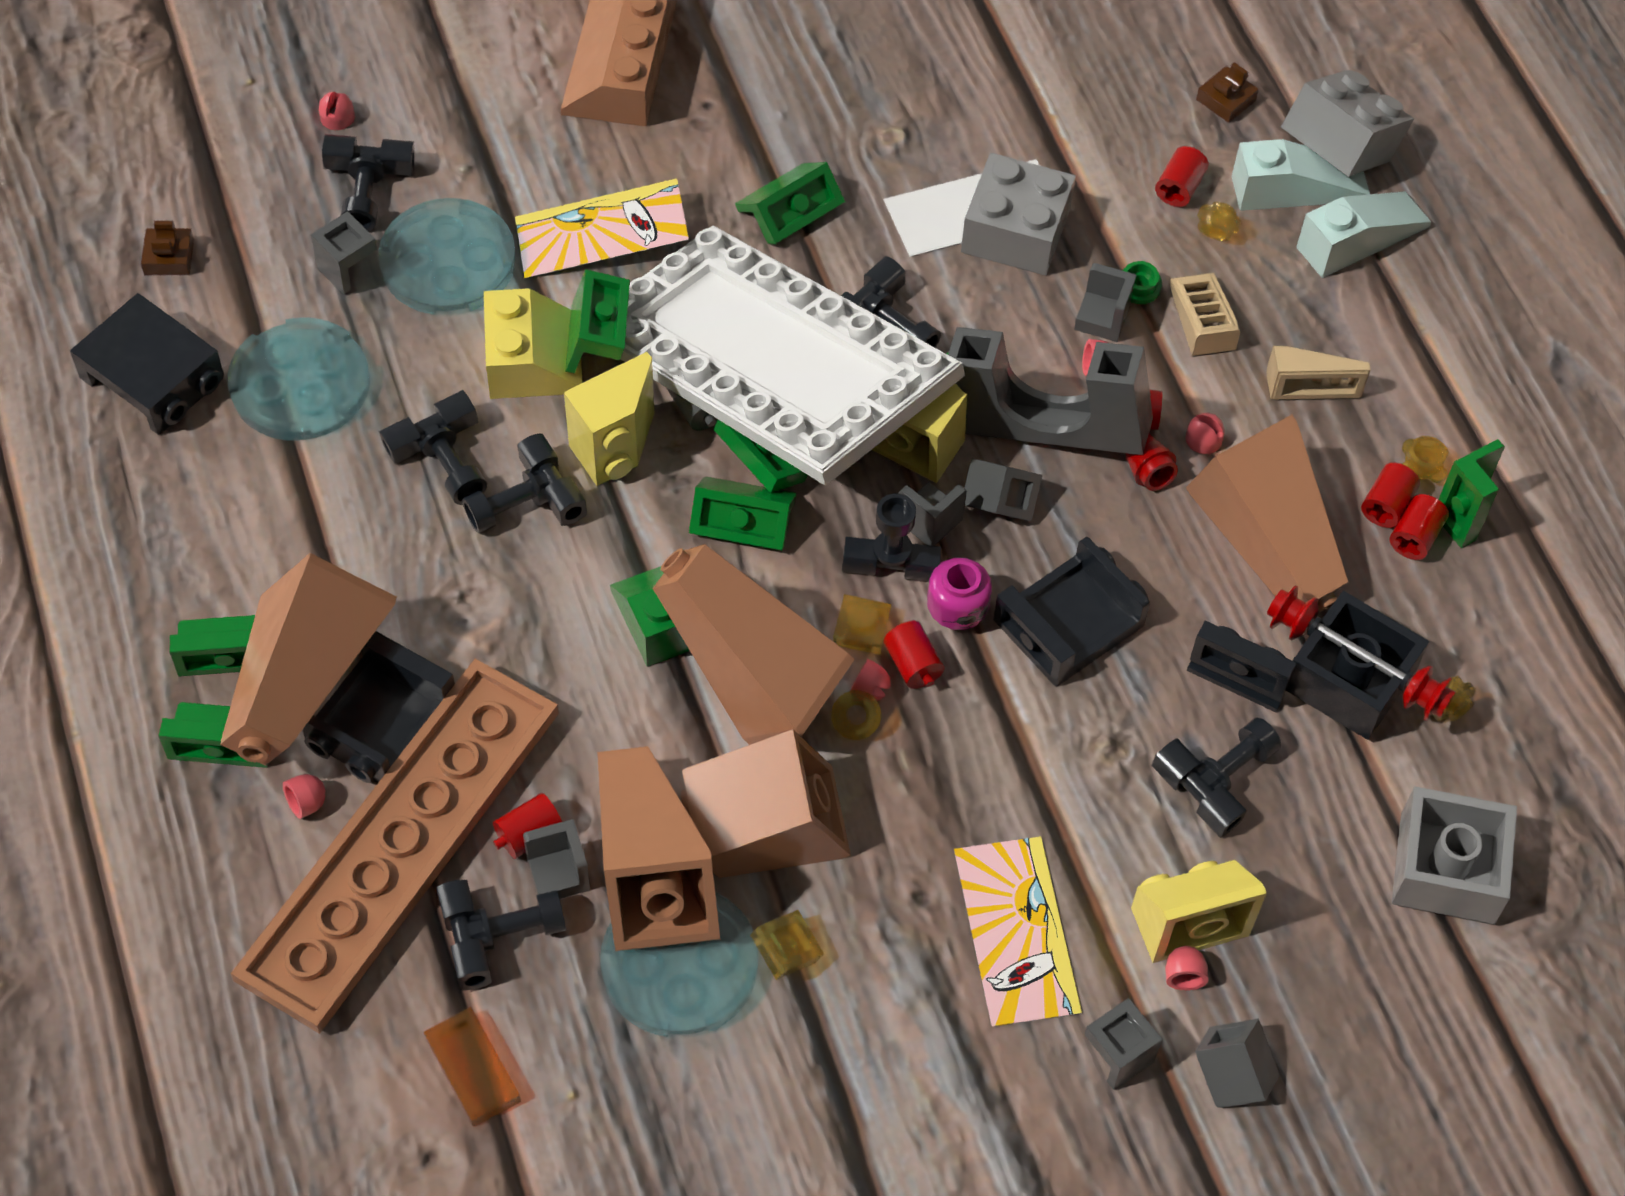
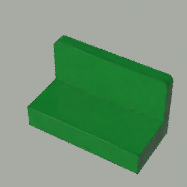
(793, 200)
(598, 318)
(1471, 492)
(741, 512)
(210, 645)
(197, 735)

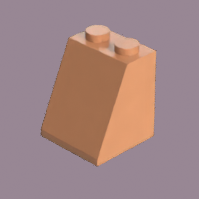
(766, 807)

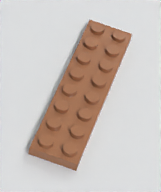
(394, 846)

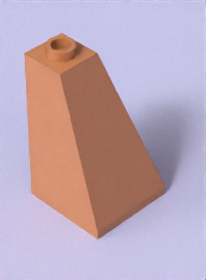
(1273, 512)
(751, 647)
(297, 652)
(652, 856)

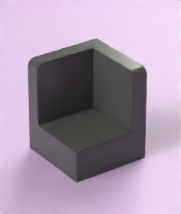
(340, 247)
(1105, 302)
(1002, 489)
(936, 511)
(557, 859)
(1124, 1042)
(1237, 1063)

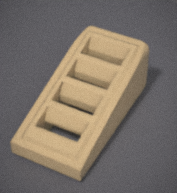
(1199, 338)
(1314, 375)

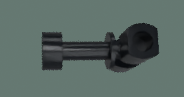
(367, 167)
(876, 297)
(436, 438)
(541, 484)
(892, 547)
(1209, 779)
(475, 931)

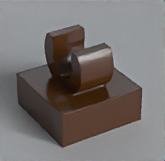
(1228, 92)
(167, 249)

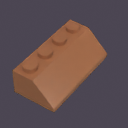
(618, 60)

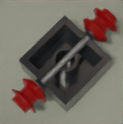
(1357, 662)

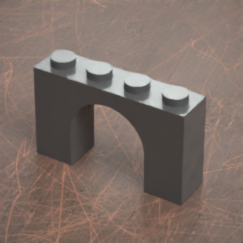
(1107, 418)

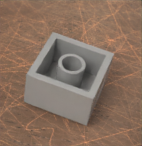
(1348, 122)
(1017, 213)
(1454, 855)

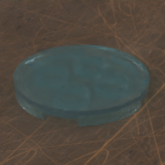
(446, 255)
(299, 379)
(684, 984)

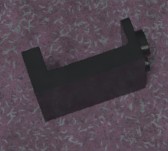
(149, 362)
(1073, 612)
(377, 708)

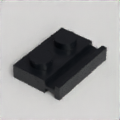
(1241, 665)

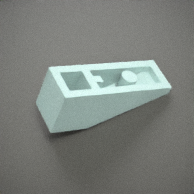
(1288, 175)
(1357, 228)

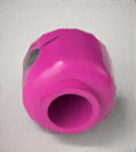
(959, 593)

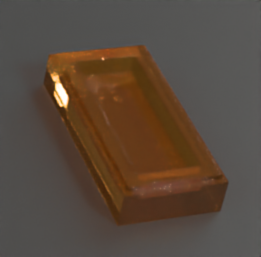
(472, 1067)

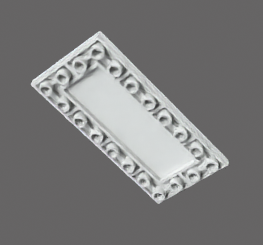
(779, 354)

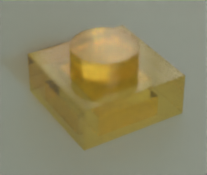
(862, 624)
(787, 944)

